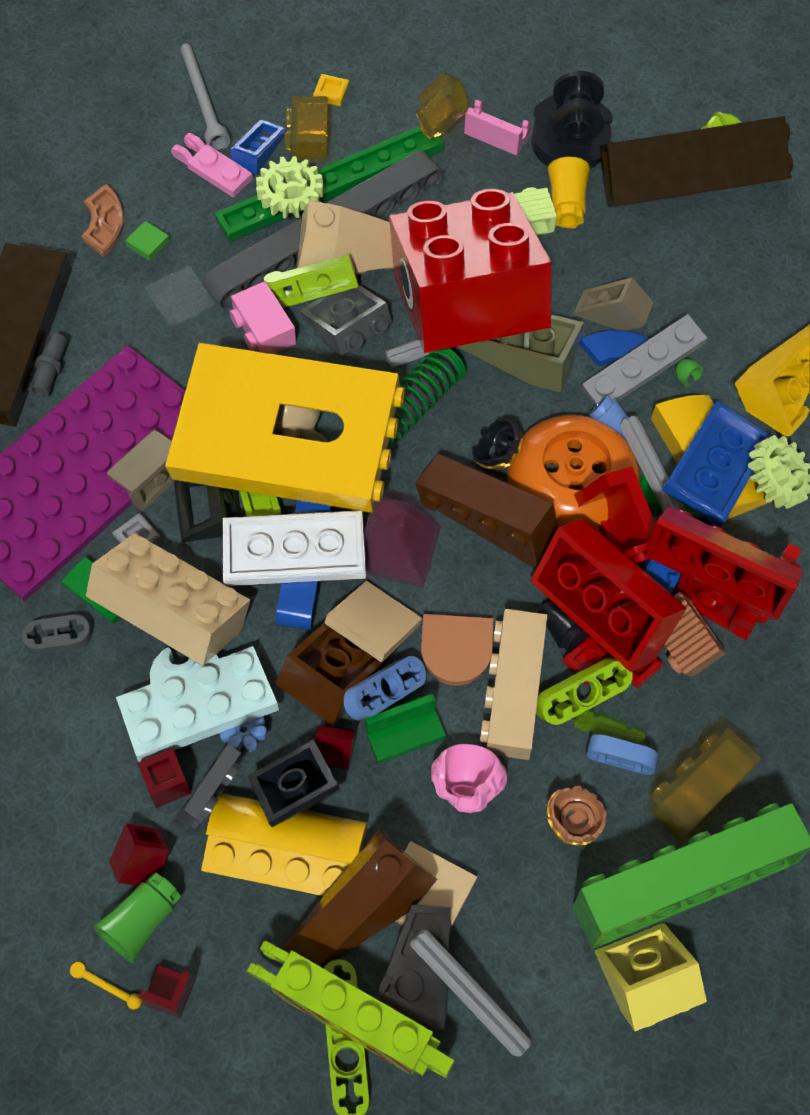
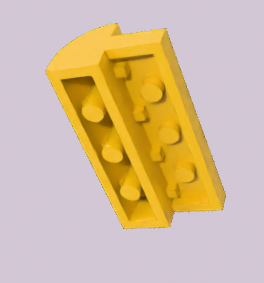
(296, 854)

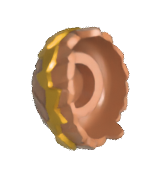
(581, 826)

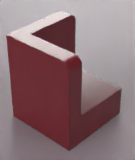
(164, 778)
(138, 854)
(168, 991)

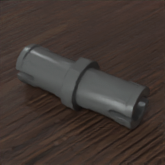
(47, 365)

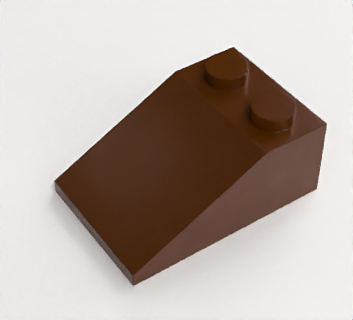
(323, 671)

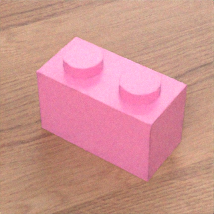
(262, 319)

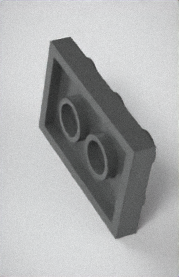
(204, 795)

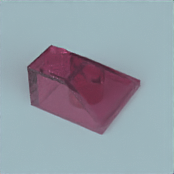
(399, 542)

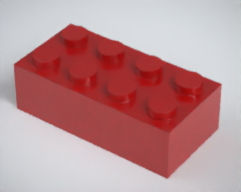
(607, 595)

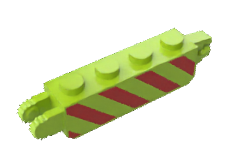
(352, 1013)

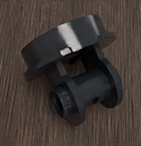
(572, 120)

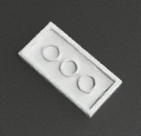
(293, 548)

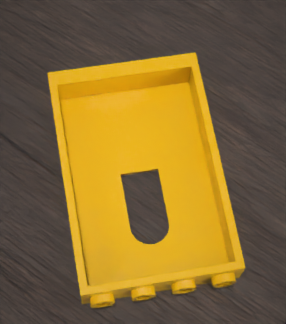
(231, 416)

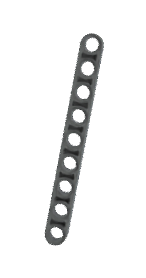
(280, 250)

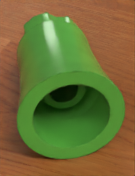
(138, 917)

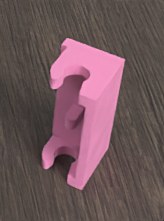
(495, 131)

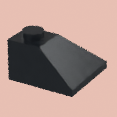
(294, 783)

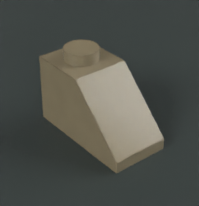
(616, 305)

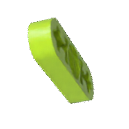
(568, 688)

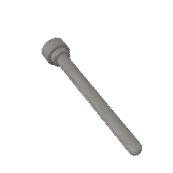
(215, 134)

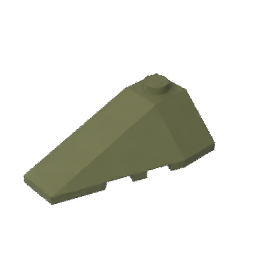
(536, 357)

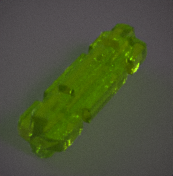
(608, 727)

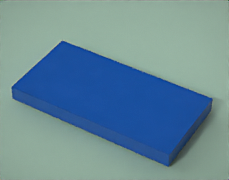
(715, 464)

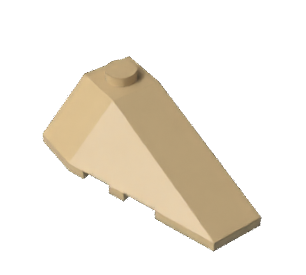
(338, 231)

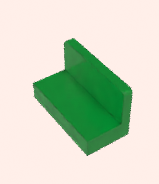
(404, 729)

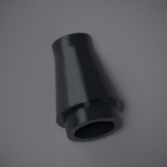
(562, 628)

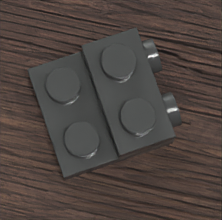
(347, 318)

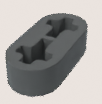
(56, 627)

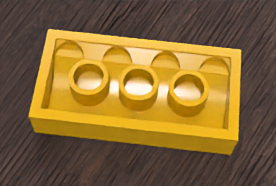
(679, 422)

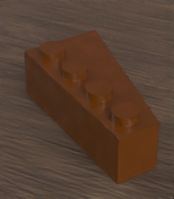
(489, 508)

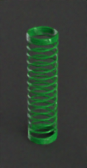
(438, 365)

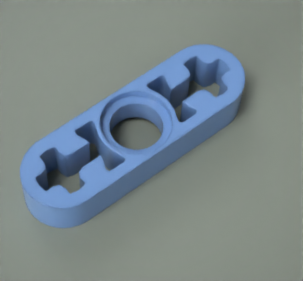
(372, 686)

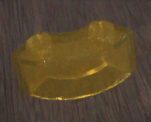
(442, 105)

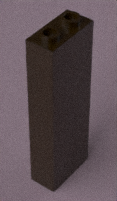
(696, 161)
(29, 299)

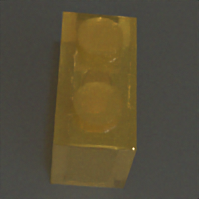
(308, 128)

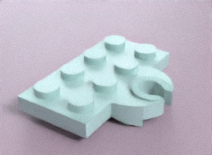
(195, 701)

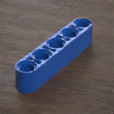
(299, 599)

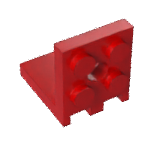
(723, 610)

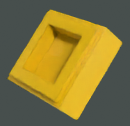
(332, 87)

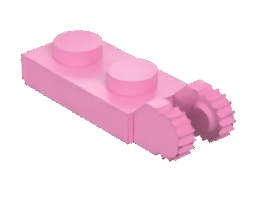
(213, 165)

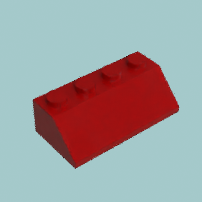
(723, 562)

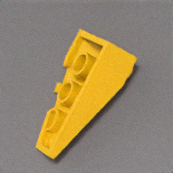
(779, 385)

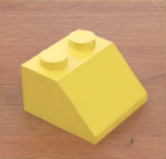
(651, 976)

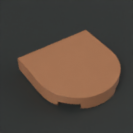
(456, 647)

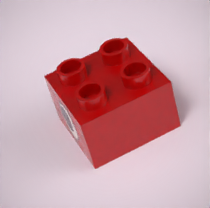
(470, 270)

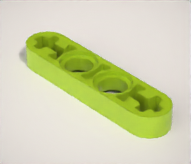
(338, 1042)

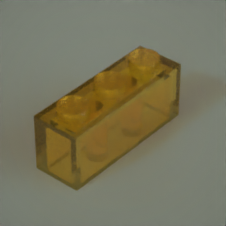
(702, 783)

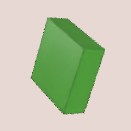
(147, 240)

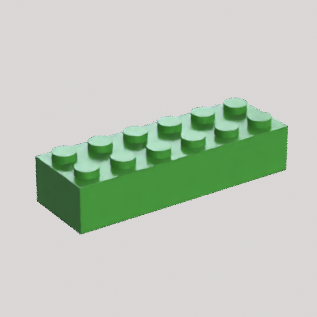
(691, 874)

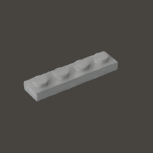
(646, 361)

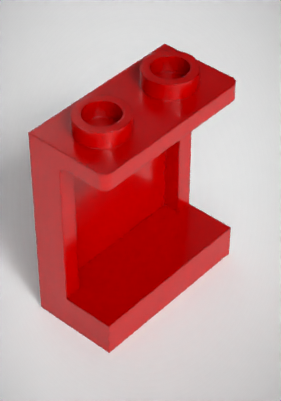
(629, 516)

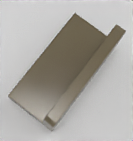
(144, 470)

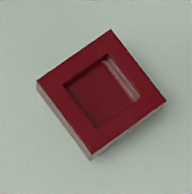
(335, 745)

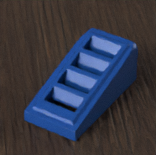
(256, 160)

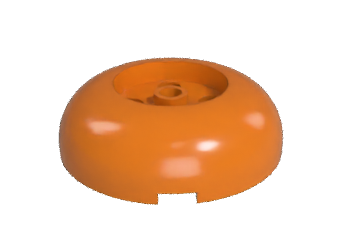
(549, 443)

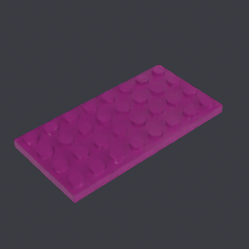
(56, 472)

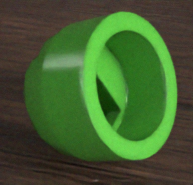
(685, 368)

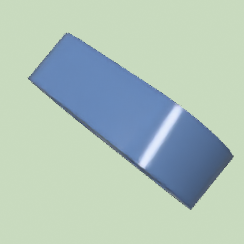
(622, 754)

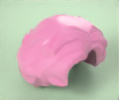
(468, 776)

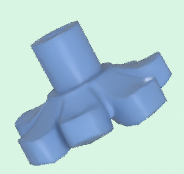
(245, 735)

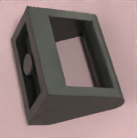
(222, 504)

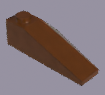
(362, 902)

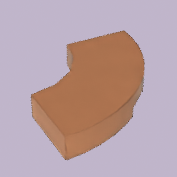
(105, 222)

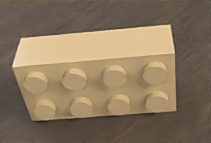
(167, 598)

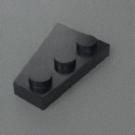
(410, 982)

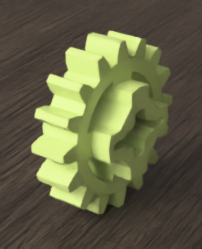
(289, 186)
(780, 472)

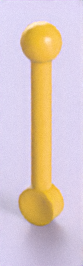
(79, 970)

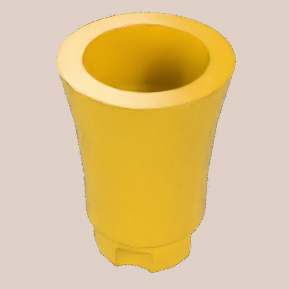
(568, 189)

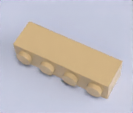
(516, 684)

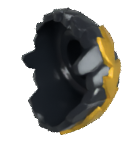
(508, 444)

